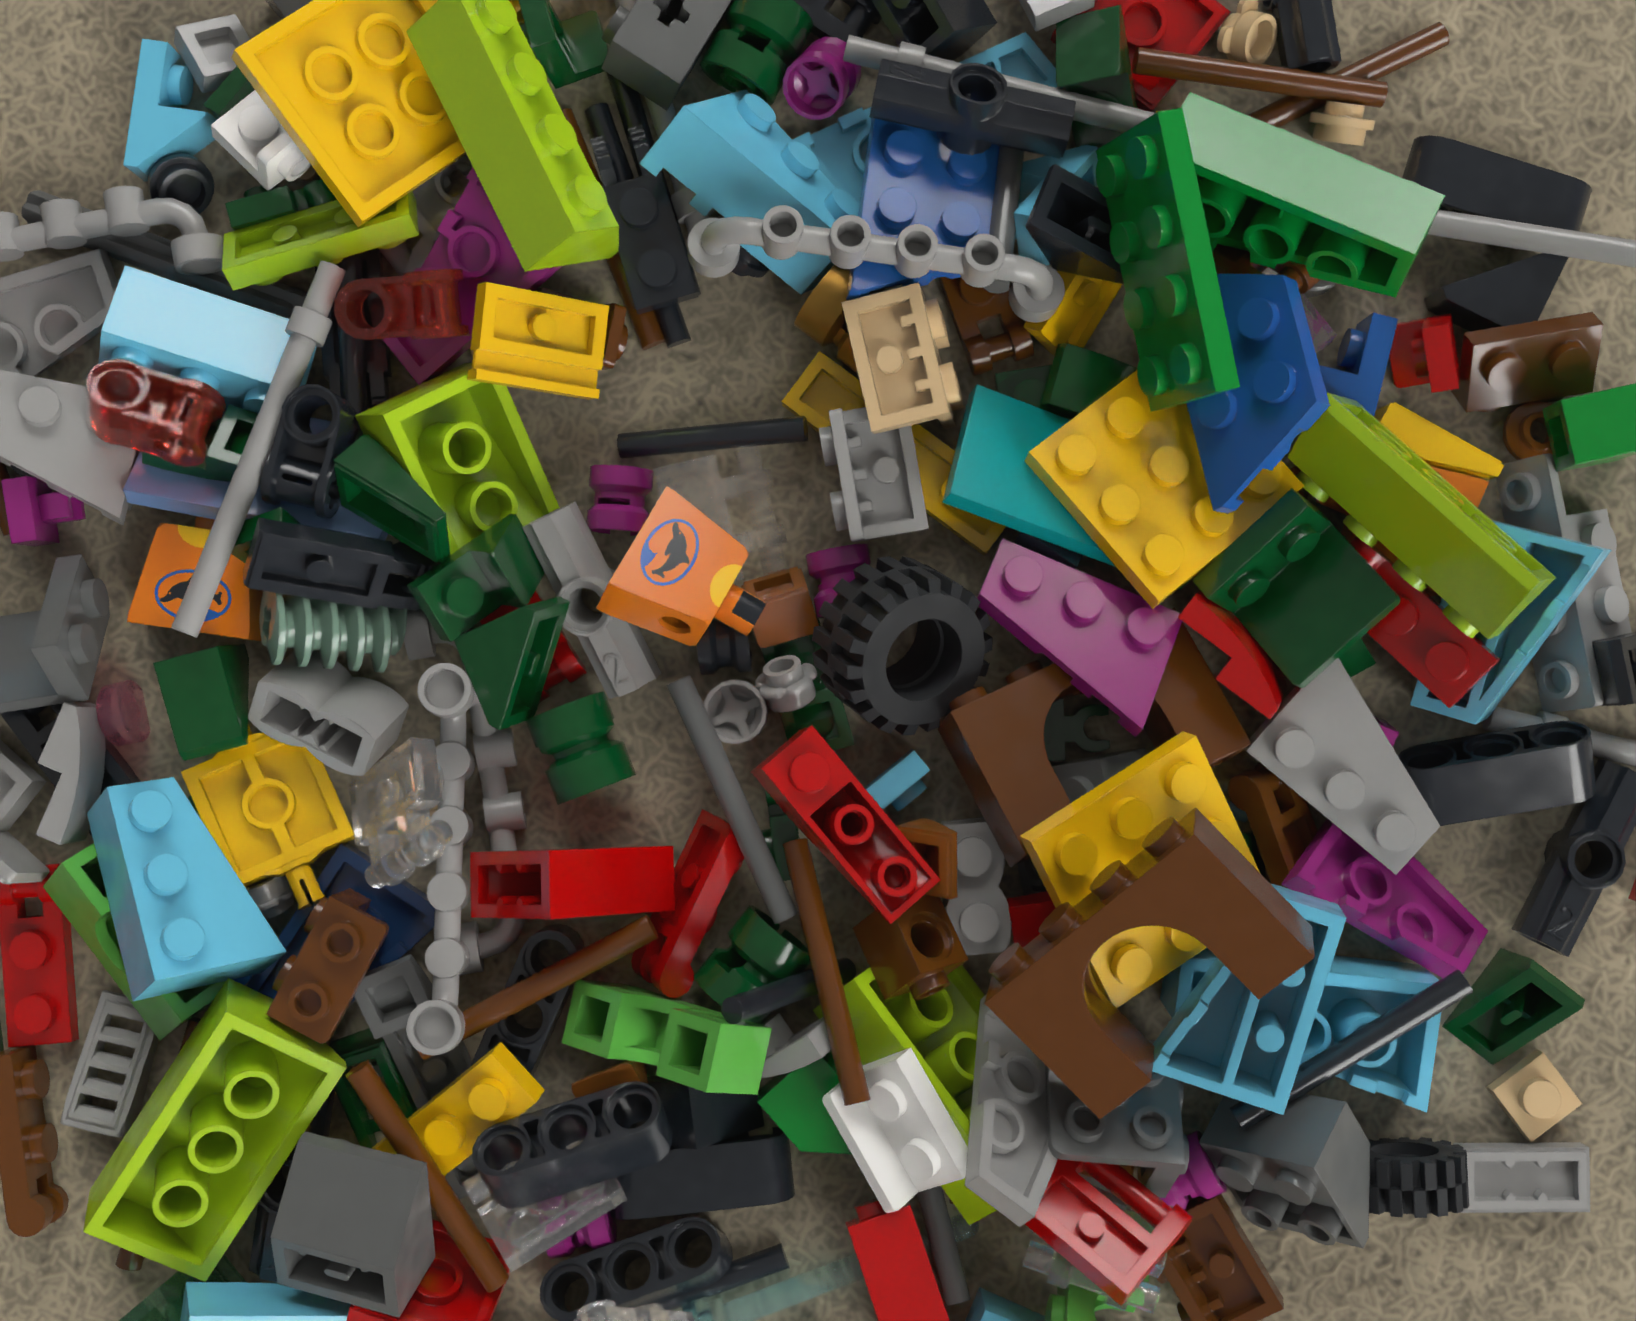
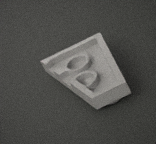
(53, 310)
(51, 438)
(1345, 767)
(1008, 1123)

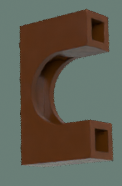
(1003, 752)
(1179, 881)

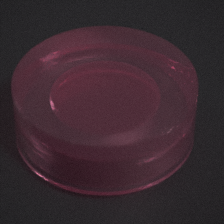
(123, 713)

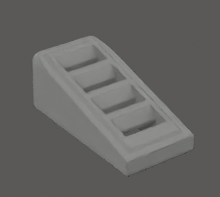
(78, 1110)

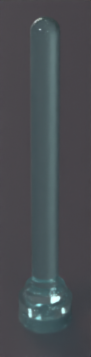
(803, 1286)

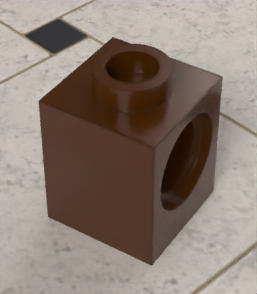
(913, 950)

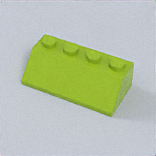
(515, 133)
(1418, 517)
(942, 1037)
(212, 1135)

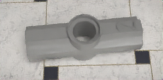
(573, 563)

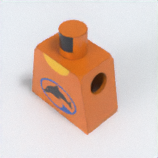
(168, 574)
(681, 576)

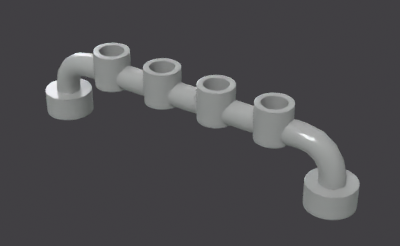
(124, 215)
(1033, 296)
(501, 809)
(439, 1023)

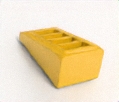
(1437, 445)

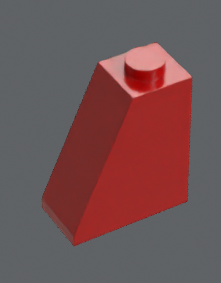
(572, 882)
(895, 1264)

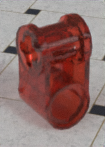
(415, 306)
(156, 411)

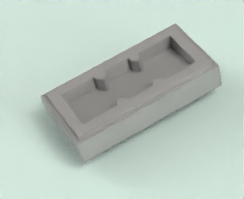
(1528, 1177)

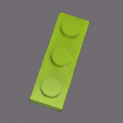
(304, 238)

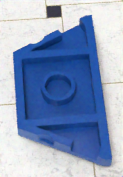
(921, 182)
(1277, 392)

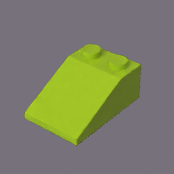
(464, 452)

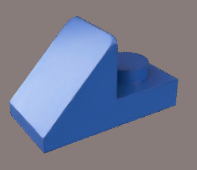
(1365, 356)

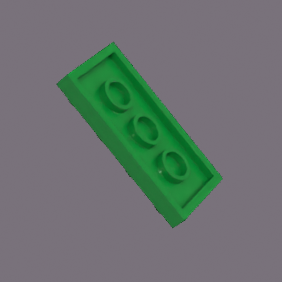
(1166, 262)

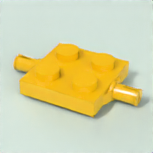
(270, 811)

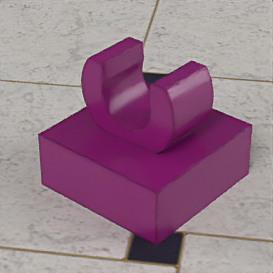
(36, 510)

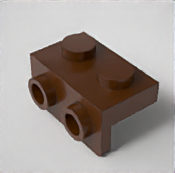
(1529, 362)
(330, 966)
(1218, 1268)

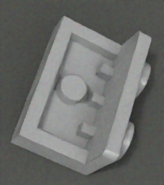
(876, 475)

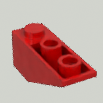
(845, 823)

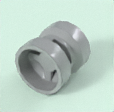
(731, 714)

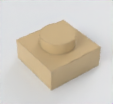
(1534, 1095)

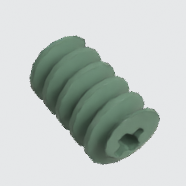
(331, 628)

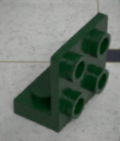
(1298, 588)

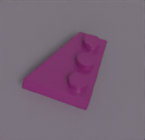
(477, 243)
(1085, 626)
(1401, 910)

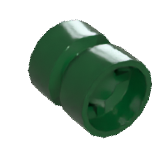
(756, 46)
(580, 747)
(753, 958)

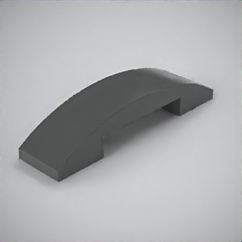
(386, 1002)

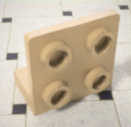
(899, 359)

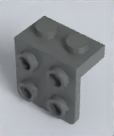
(56, 650)
(1137, 1133)

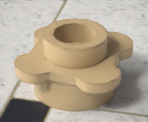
(1248, 34)

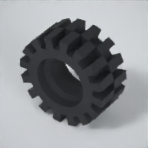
(1417, 1177)

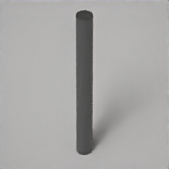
(732, 799)

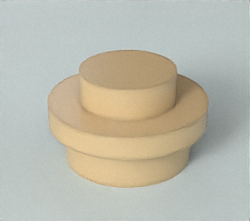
(1341, 123)

